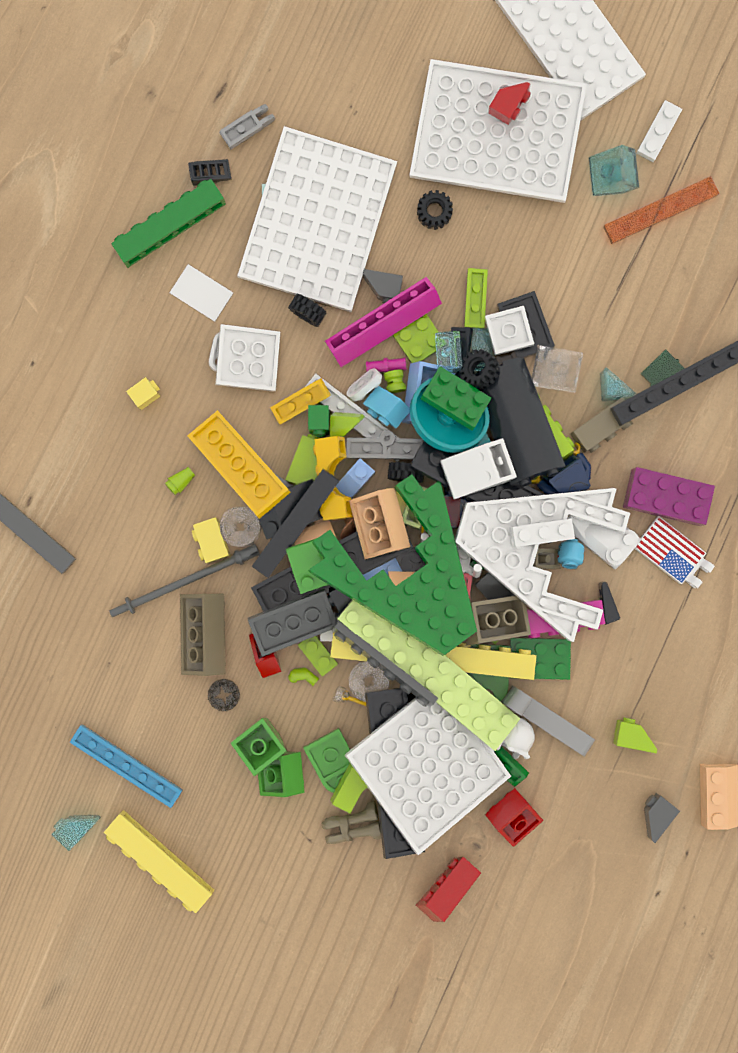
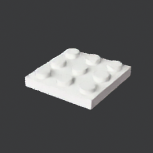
(247, 358)

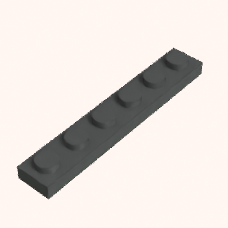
(390, 669)

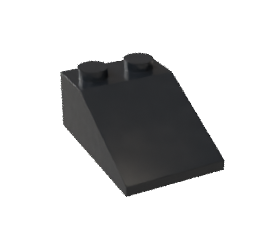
(277, 515)

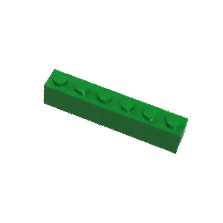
(168, 223)

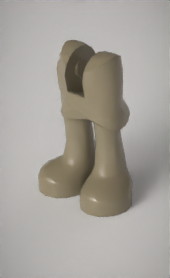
(346, 834)

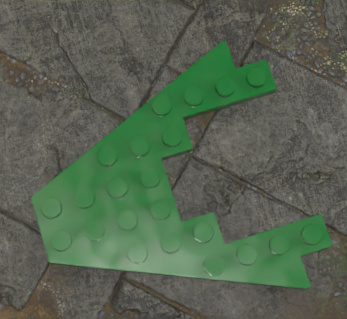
(427, 604)

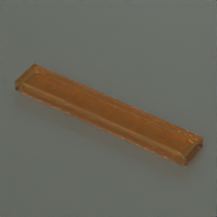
(661, 210)

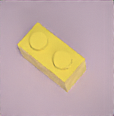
(210, 540)

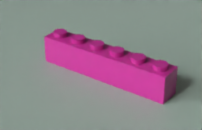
(383, 322)

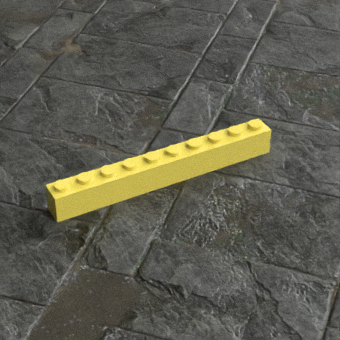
(469, 659)

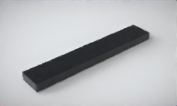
(295, 522)

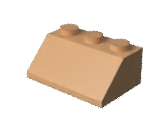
(379, 523)
(719, 796)

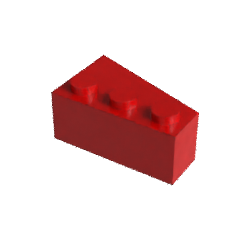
(448, 889)

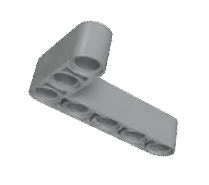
(548, 720)

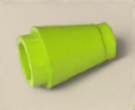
(179, 481)

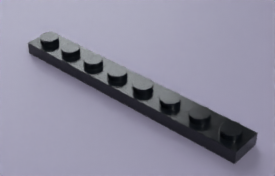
(676, 384)

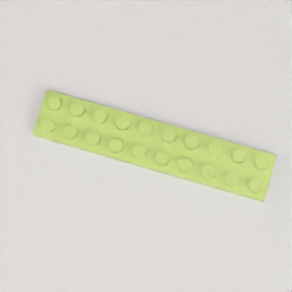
(454, 688)

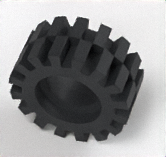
(429, 220)
(307, 310)
(489, 372)
(400, 471)

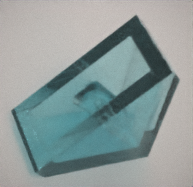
(612, 387)

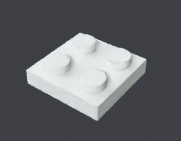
(509, 330)

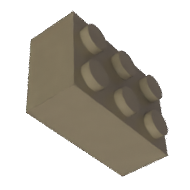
(499, 620)

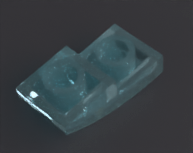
(481, 340)

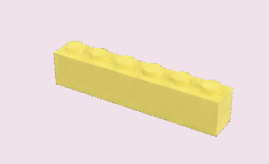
(159, 862)

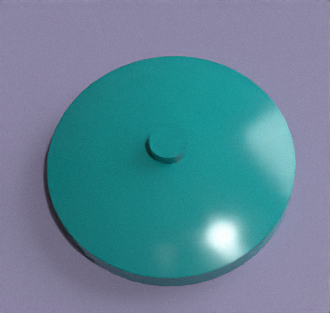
(442, 430)

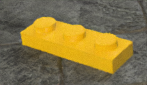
(300, 400)

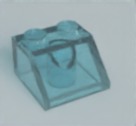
(614, 171)

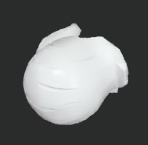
(519, 739)

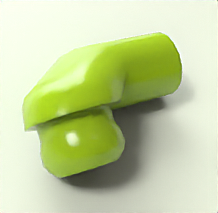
(302, 674)

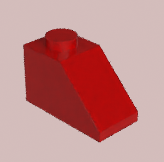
(267, 664)

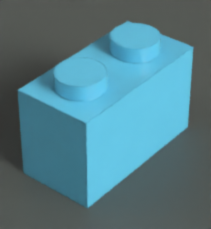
(386, 407)

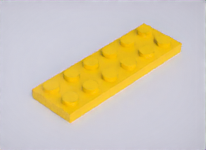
(238, 464)

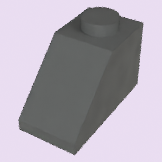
(383, 284)
(658, 816)

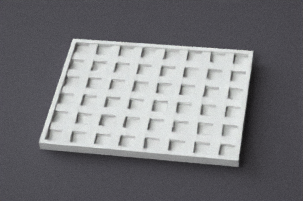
(317, 219)

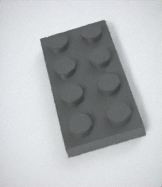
(292, 622)

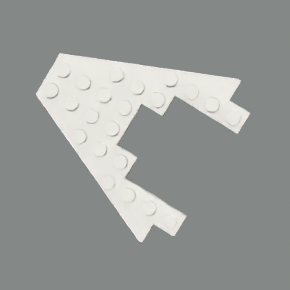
(487, 539)

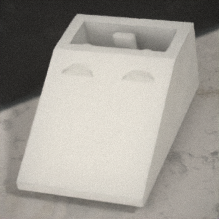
(478, 469)

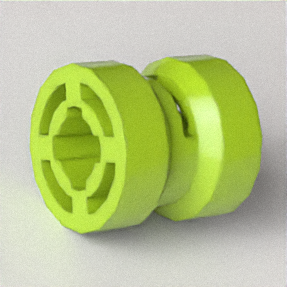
(394, 381)

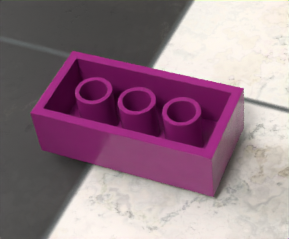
(668, 496)

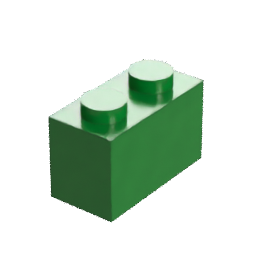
(319, 420)

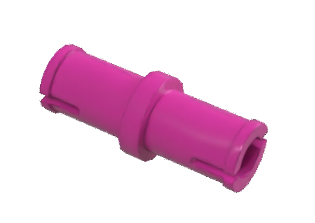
(387, 364)

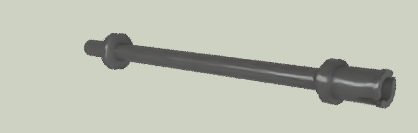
(238, 557)

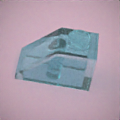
(73, 829)

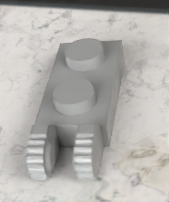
(246, 126)

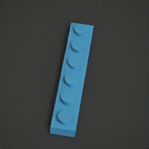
(126, 766)

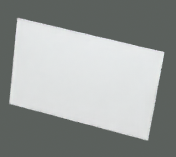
(201, 292)

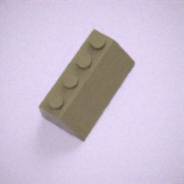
(202, 634)

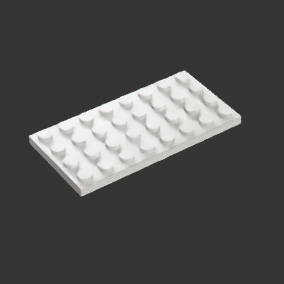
(575, 45)

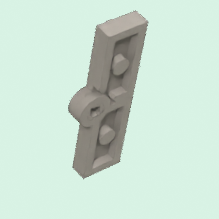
(382, 448)

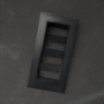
(201, 165)
(609, 607)

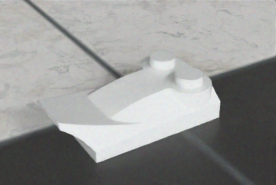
(606, 543)

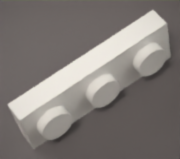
(659, 131)
(542, 533)

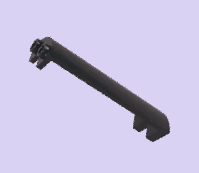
(522, 423)

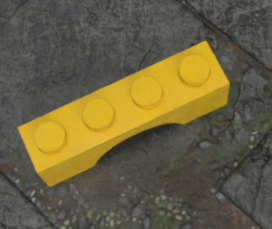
(329, 454)

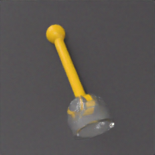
(342, 695)

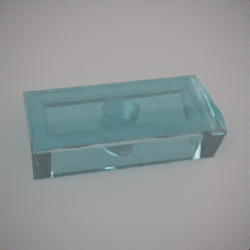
(448, 350)

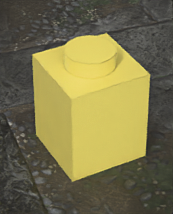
(144, 393)

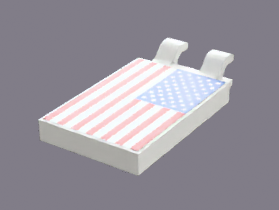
(673, 553)

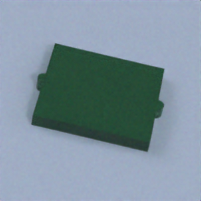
(662, 368)

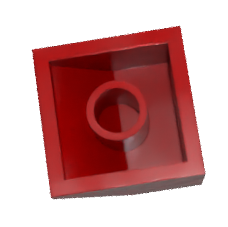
(513, 817)

